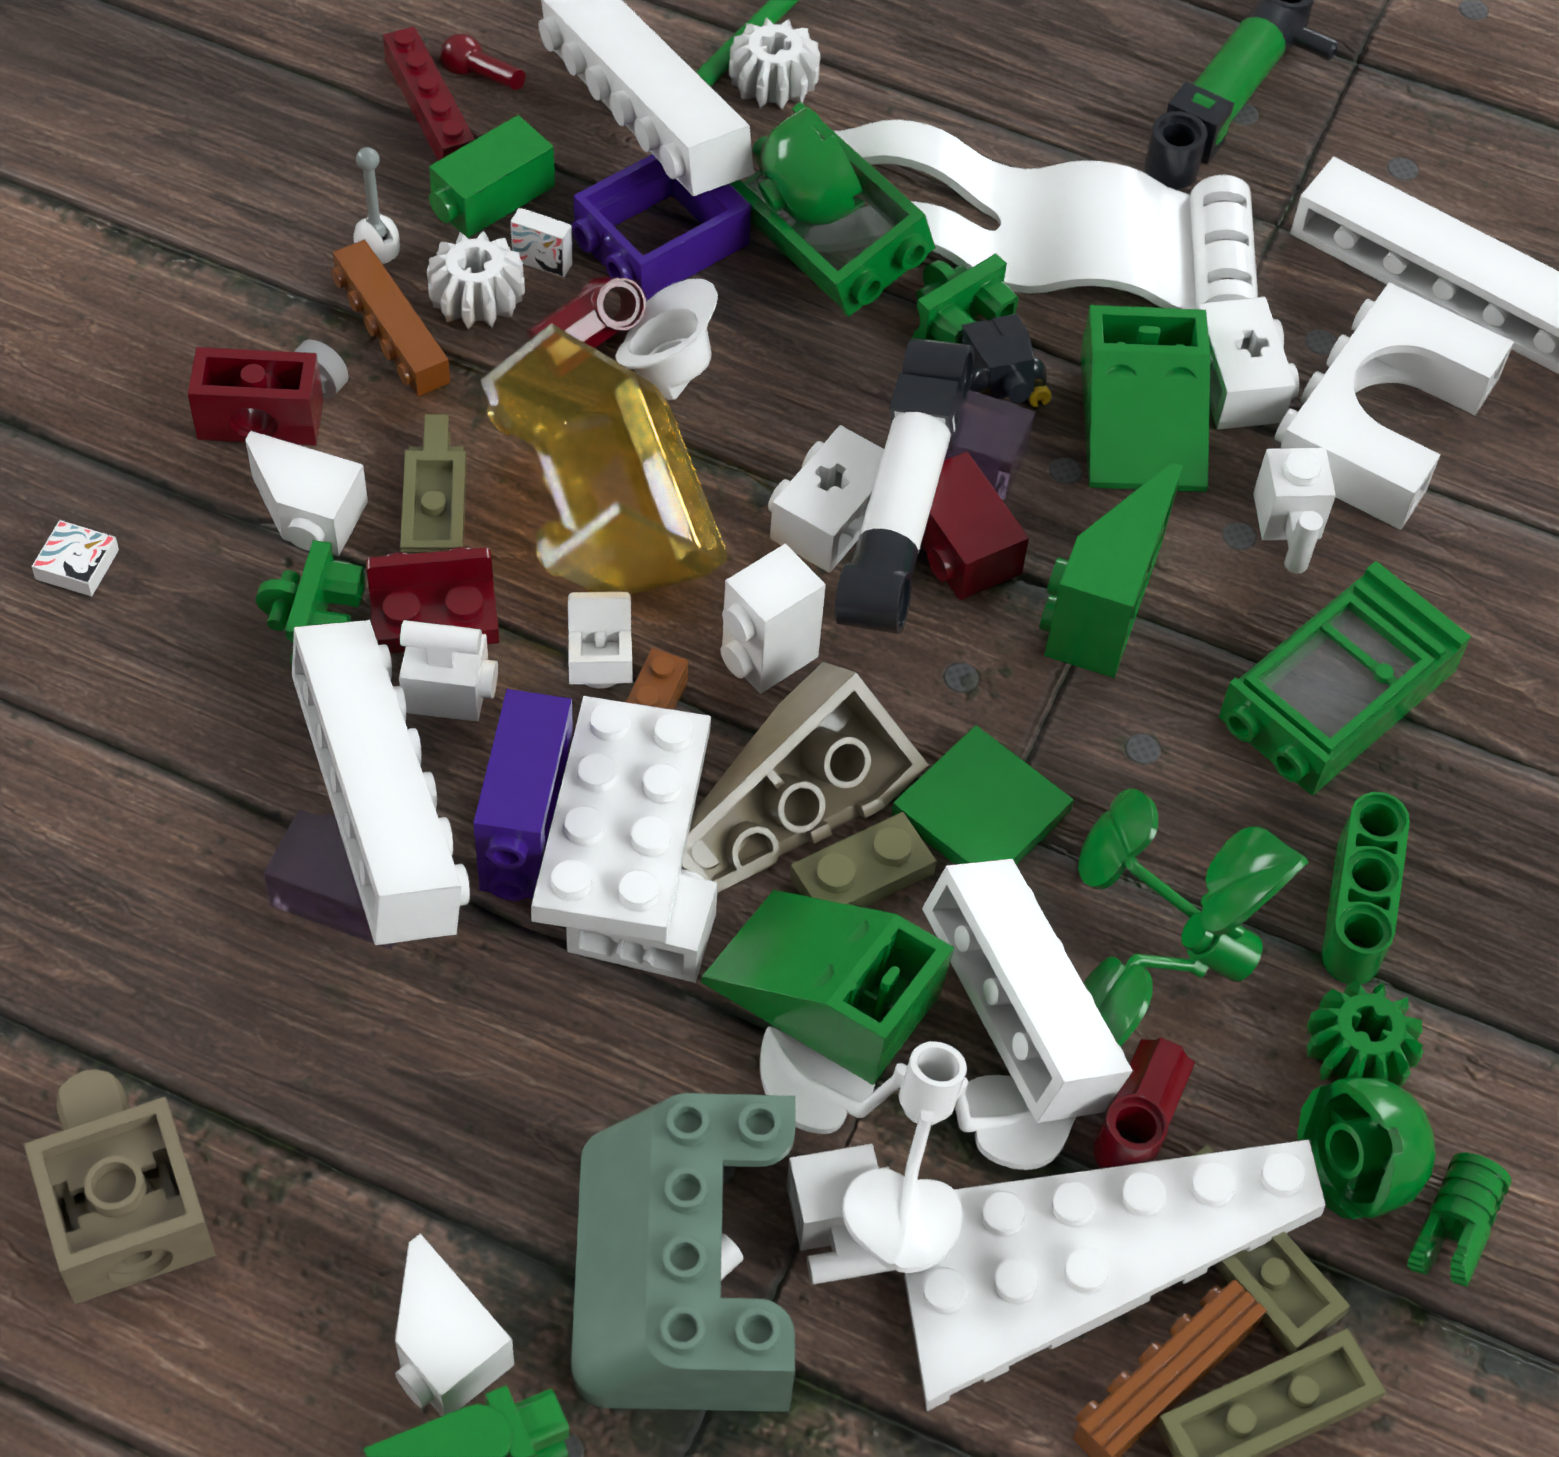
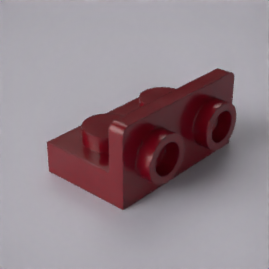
(432, 588)

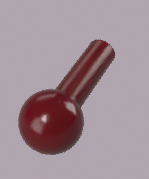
(464, 55)

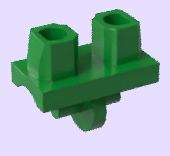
(959, 295)
(307, 602)

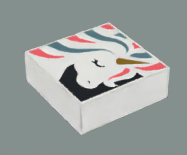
(542, 242)
(75, 558)

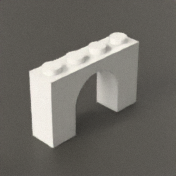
(1392, 342)

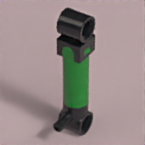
(1202, 111)

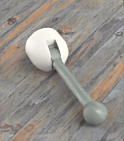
(376, 224)

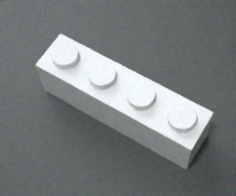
(1026, 990)

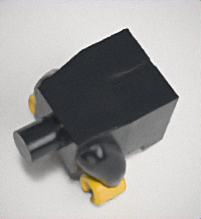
(1006, 361)

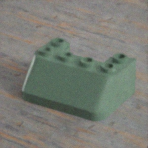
(651, 1261)

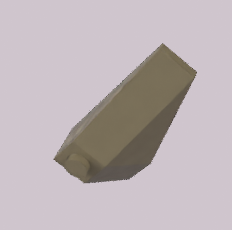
(805, 771)

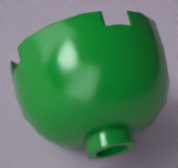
(807, 173)
(1367, 1145)

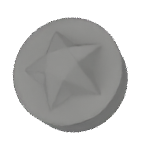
(331, 366)

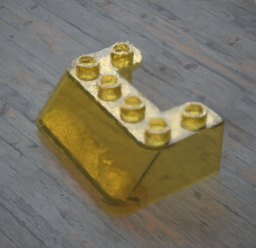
(611, 463)

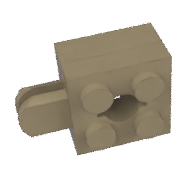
(115, 1189)

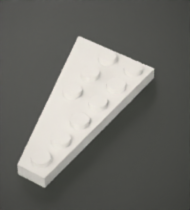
(1087, 1246)

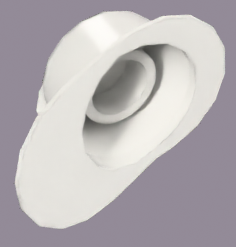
(672, 337)

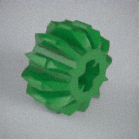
(1364, 1035)

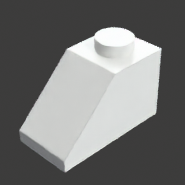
(307, 491)
(445, 1335)

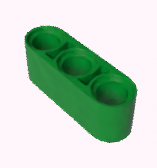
(1359, 912)

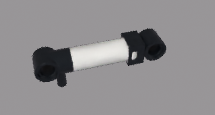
(924, 426)

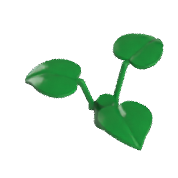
(1239, 882)

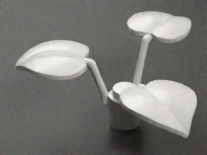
(891, 1215)

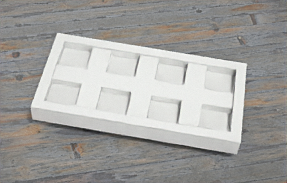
(622, 820)

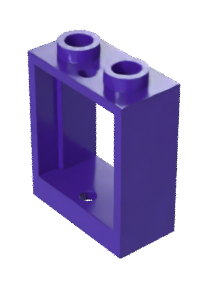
(602, 206)
(521, 792)

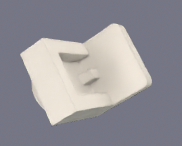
(600, 638)

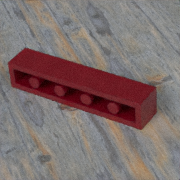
(426, 92)

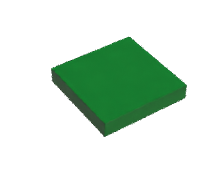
(982, 803)

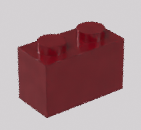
(971, 531)

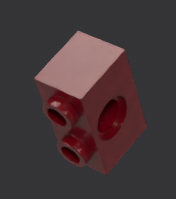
(257, 393)

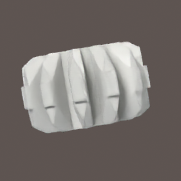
(774, 63)
(475, 279)

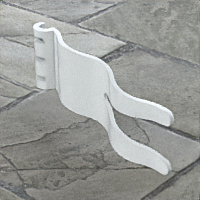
(1080, 221)

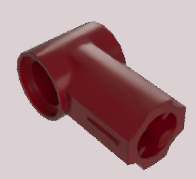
(585, 313)
(1144, 1104)

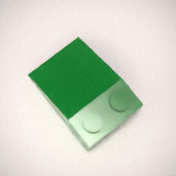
(1106, 577)

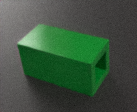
(491, 176)

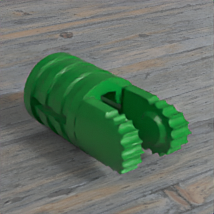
(1462, 1212)

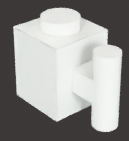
(1294, 500)
(446, 670)
(816, 1197)

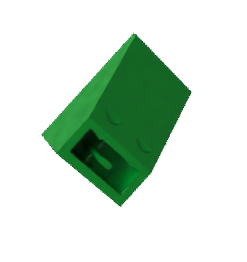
(1146, 395)
(834, 977)

